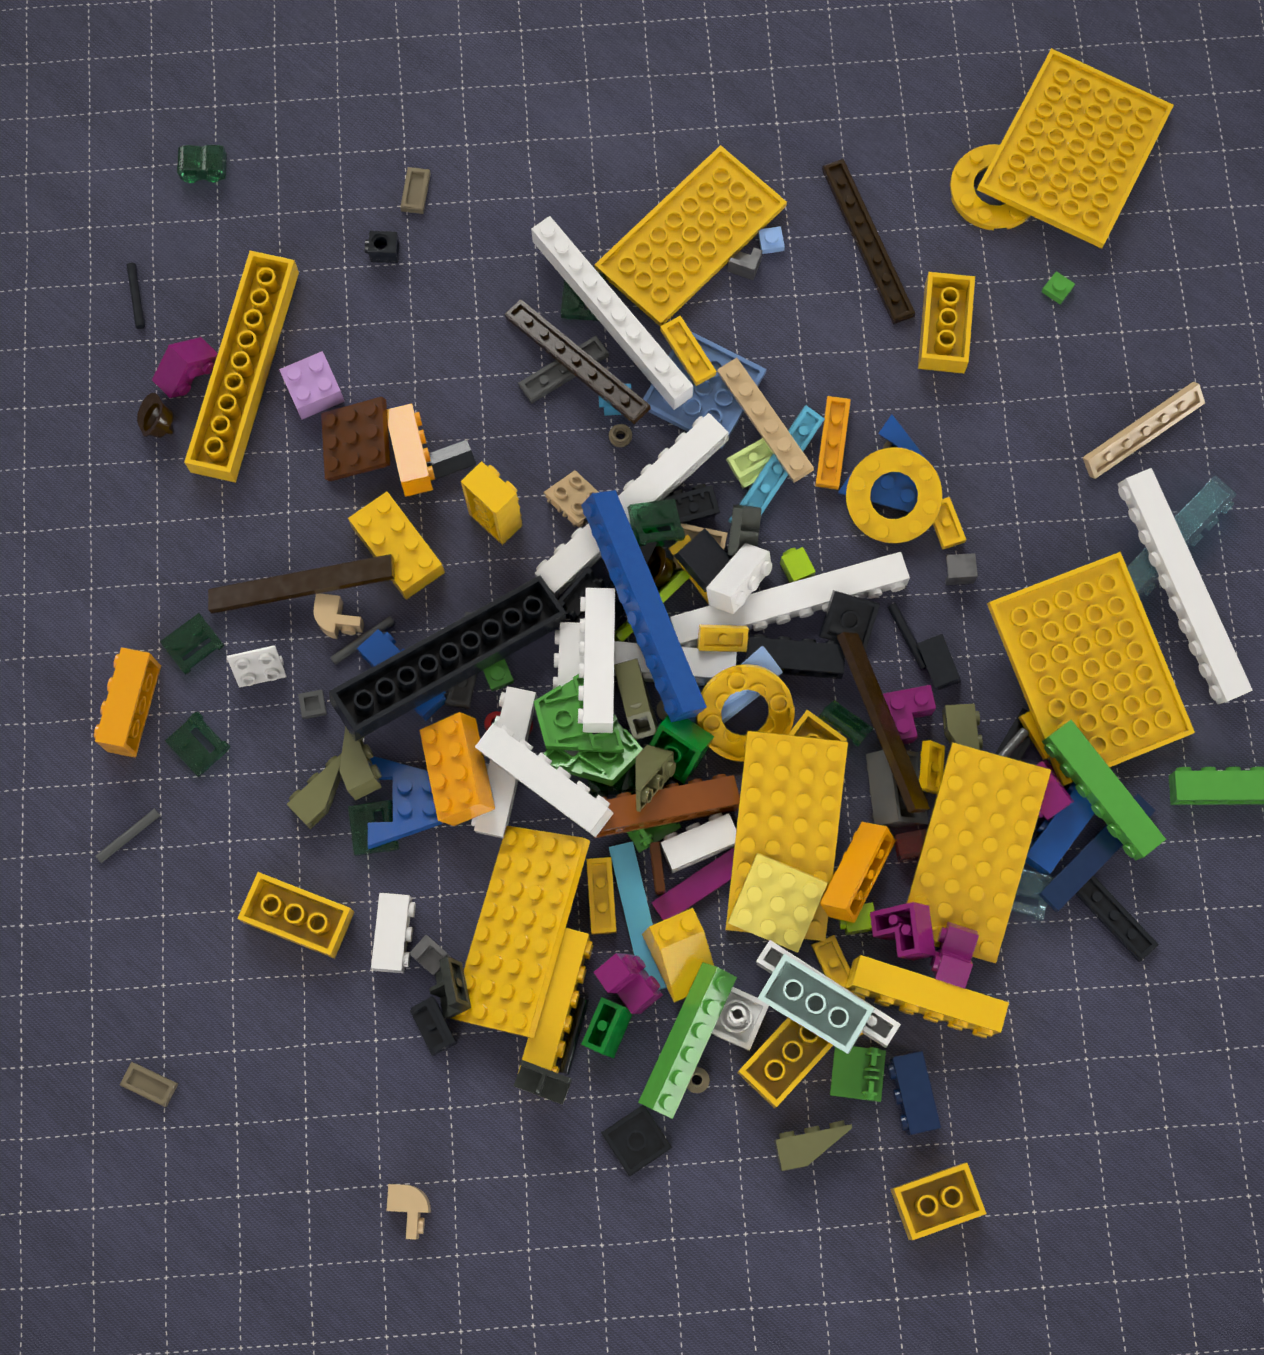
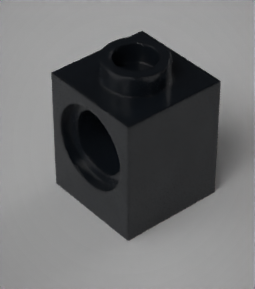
(390, 253)

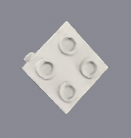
(257, 666)

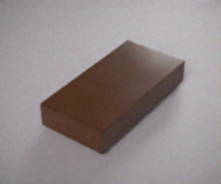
(657, 869)

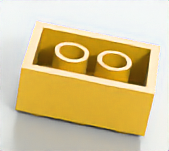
(938, 1201)

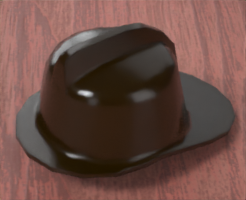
(154, 417)
(660, 567)

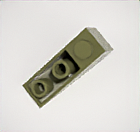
(636, 699)
(961, 725)
(357, 769)
(652, 771)
(317, 797)
(805, 1148)

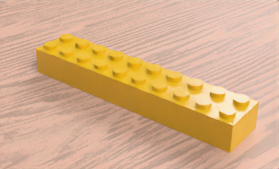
(242, 366)

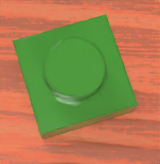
(1058, 287)
(498, 675)

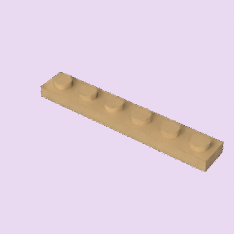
(765, 420)
(1144, 430)

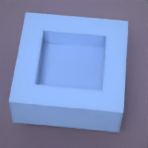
(771, 240)

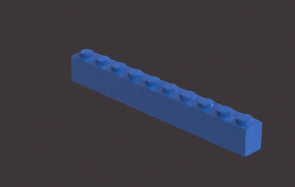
(643, 606)

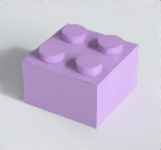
(312, 385)

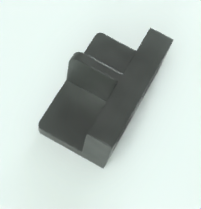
(744, 527)
(451, 988)
(542, 1082)

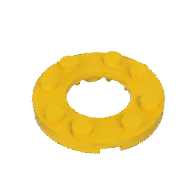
(969, 204)
(928, 499)
(739, 678)

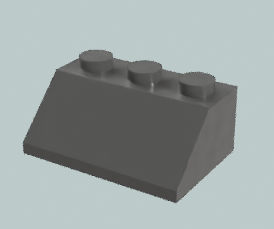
(885, 795)

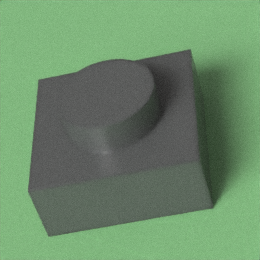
(312, 704)

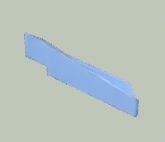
(741, 699)

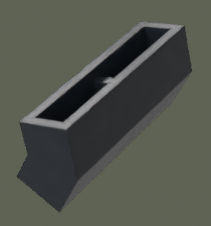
(451, 459)

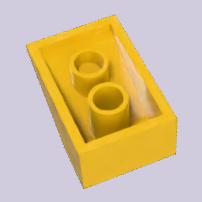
(678, 951)

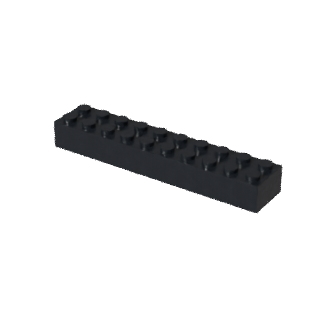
(447, 658)

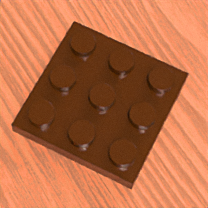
(355, 439)

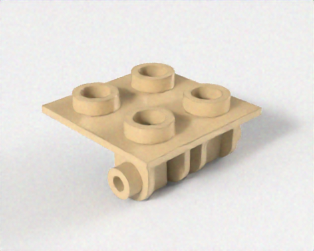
(569, 496)

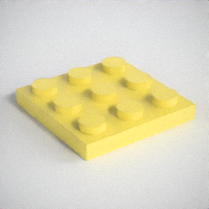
(777, 902)

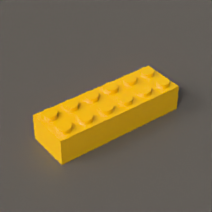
(926, 996)
(559, 1000)

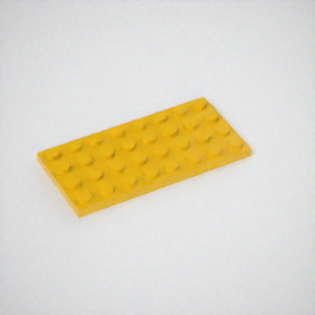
(690, 235)
(789, 810)
(978, 843)
(521, 929)

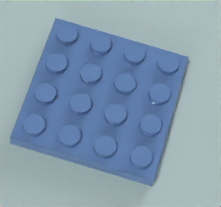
(708, 396)

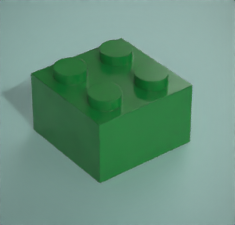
(686, 741)

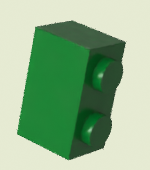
(607, 1027)

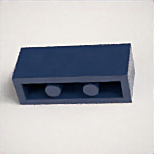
(913, 1093)

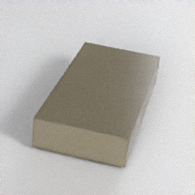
(415, 190)
(148, 1084)

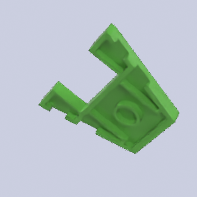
(559, 722)
(599, 766)

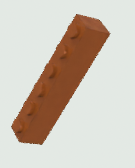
(673, 805)

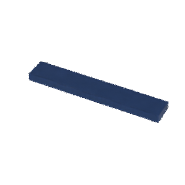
(1085, 864)

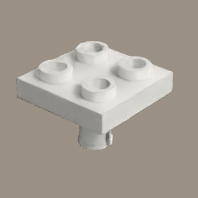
(740, 1019)

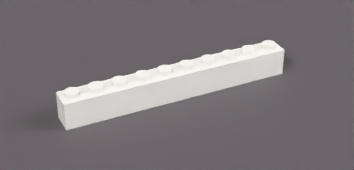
(612, 313)
(654, 484)
(1184, 586)
(798, 597)

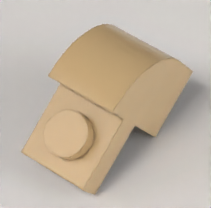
(330, 618)
(410, 1200)

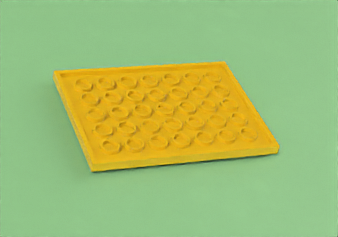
(1075, 148)
(1092, 659)

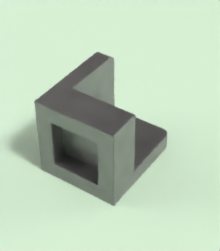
(745, 264)
(961, 569)
(428, 954)

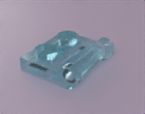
(1030, 886)

